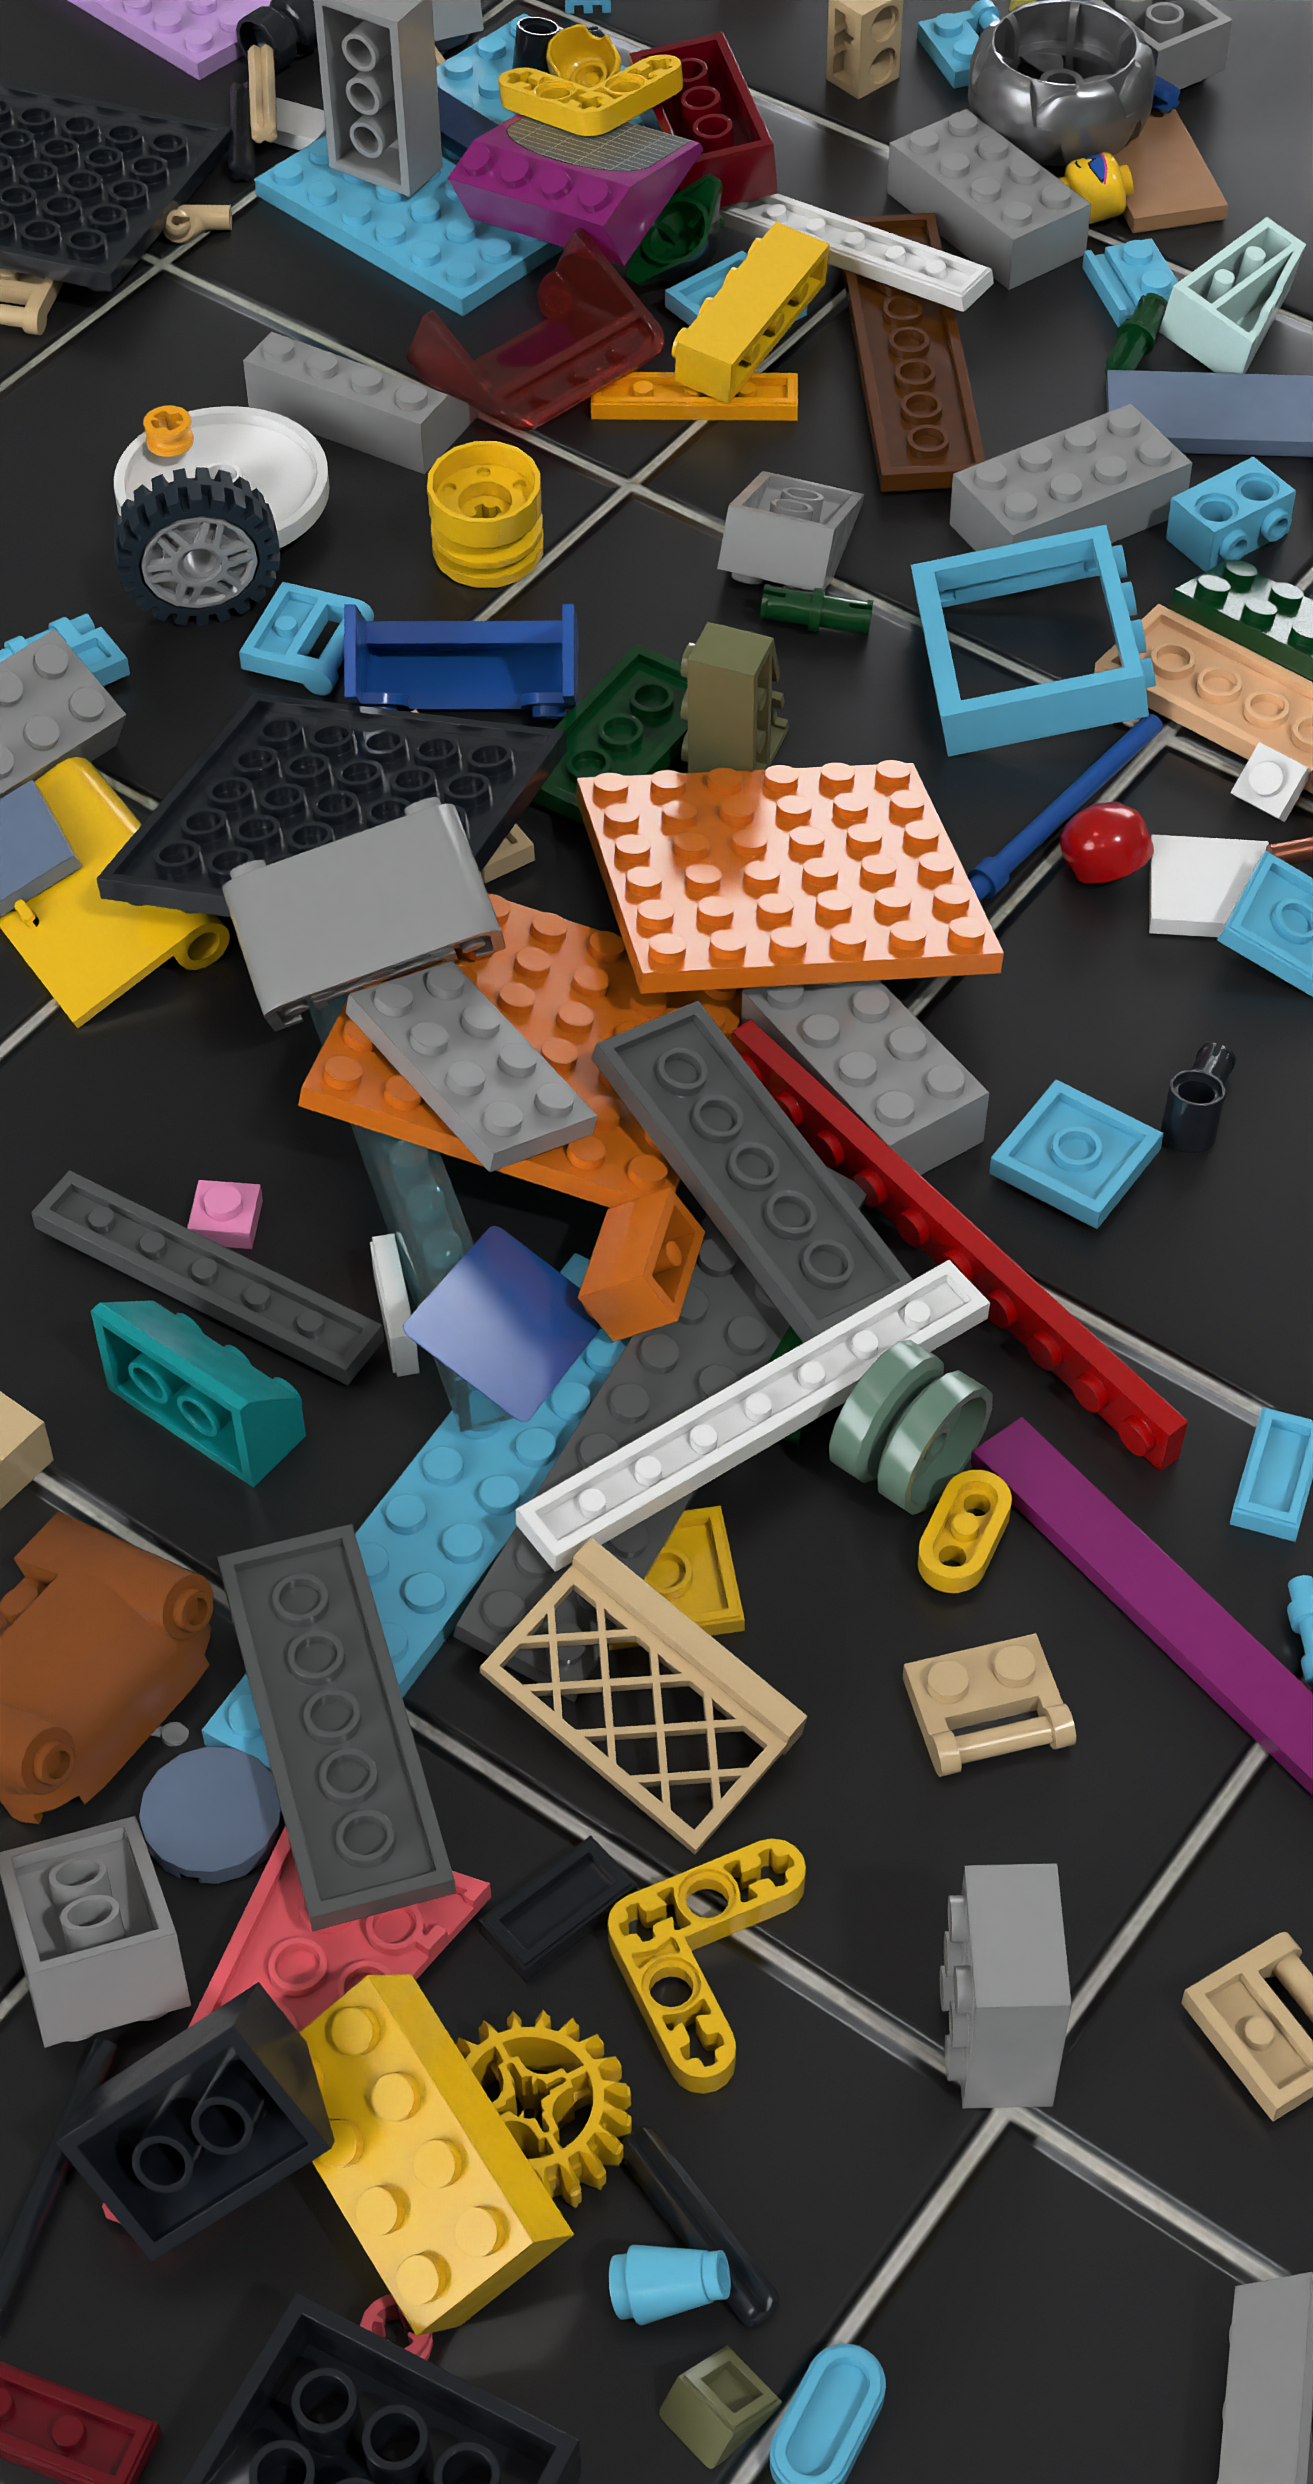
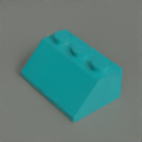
(198, 1387)

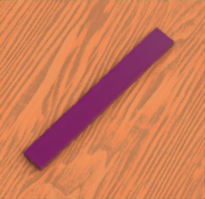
(1156, 1595)

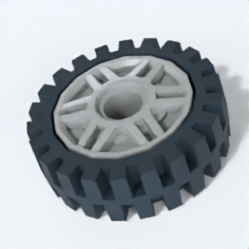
(196, 546)

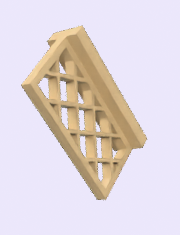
(682, 1648)

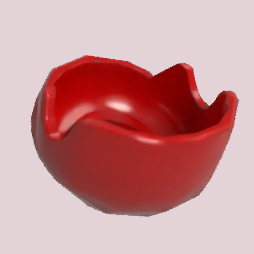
(1106, 842)

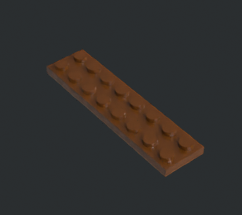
(912, 374)

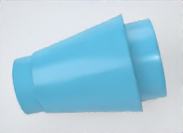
(666, 2281)

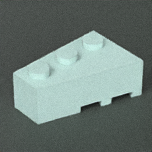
(1233, 298)

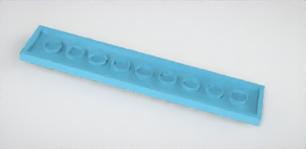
(448, 1524)

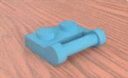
(953, 38)
(289, 631)

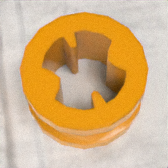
(168, 431)

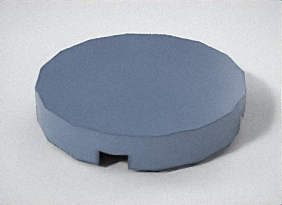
(211, 1814)

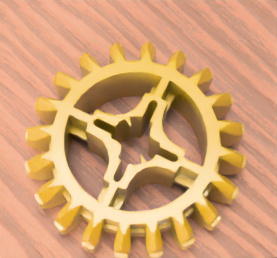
(576, 2079)

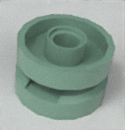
(910, 1426)

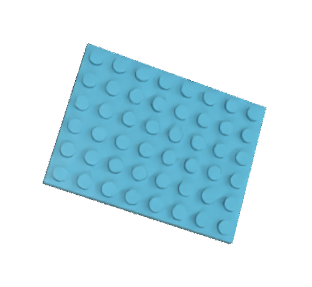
(428, 235)

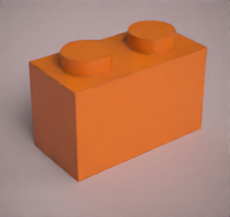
(641, 1265)

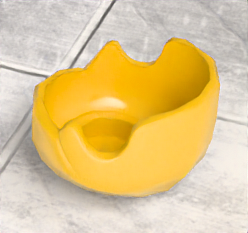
(582, 57)

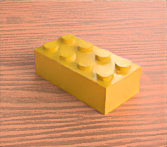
(424, 2157)

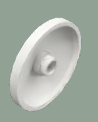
(249, 443)

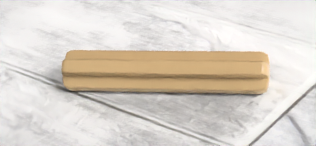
(262, 94)

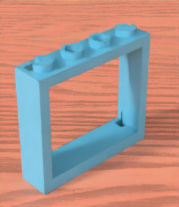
(1050, 706)

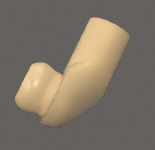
(192, 220)

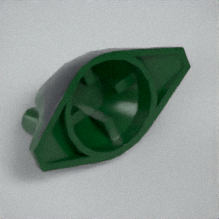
(681, 237)

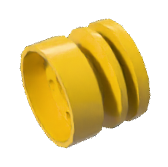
(485, 514)

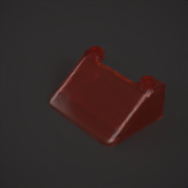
(588, 342)

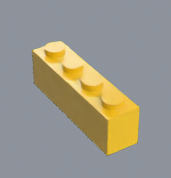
(750, 312)

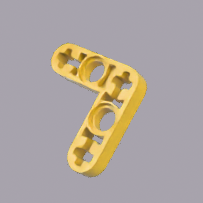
(596, 108)
(672, 1956)

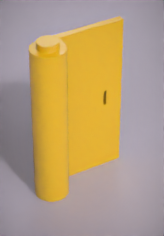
(93, 946)

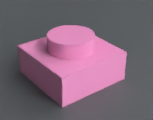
(226, 1212)

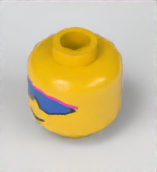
(1101, 184)

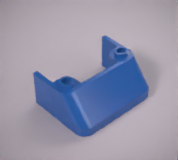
(462, 664)

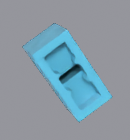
(1230, 514)

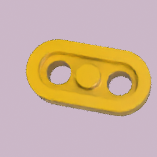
(962, 1535)

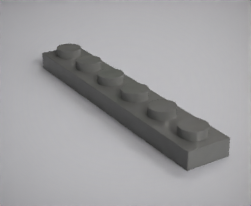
(209, 1277)

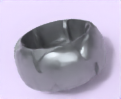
(1063, 80)

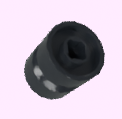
(282, 25)

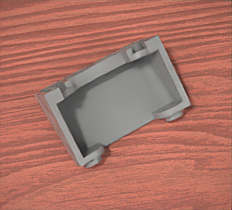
(360, 911)

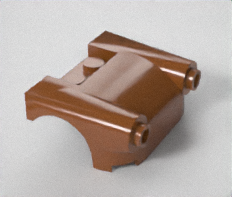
(90, 1661)

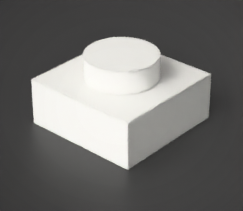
(1271, 782)

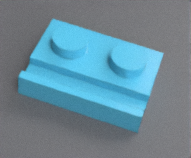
(1127, 274)

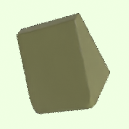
(717, 2406)

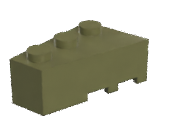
(731, 701)

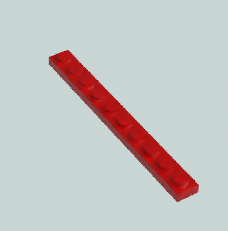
(933, 1224)

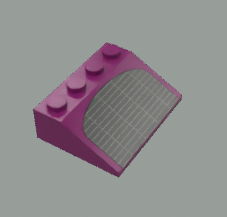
(557, 181)

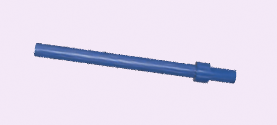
(993, 872)

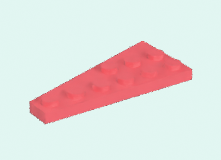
(316, 1968)

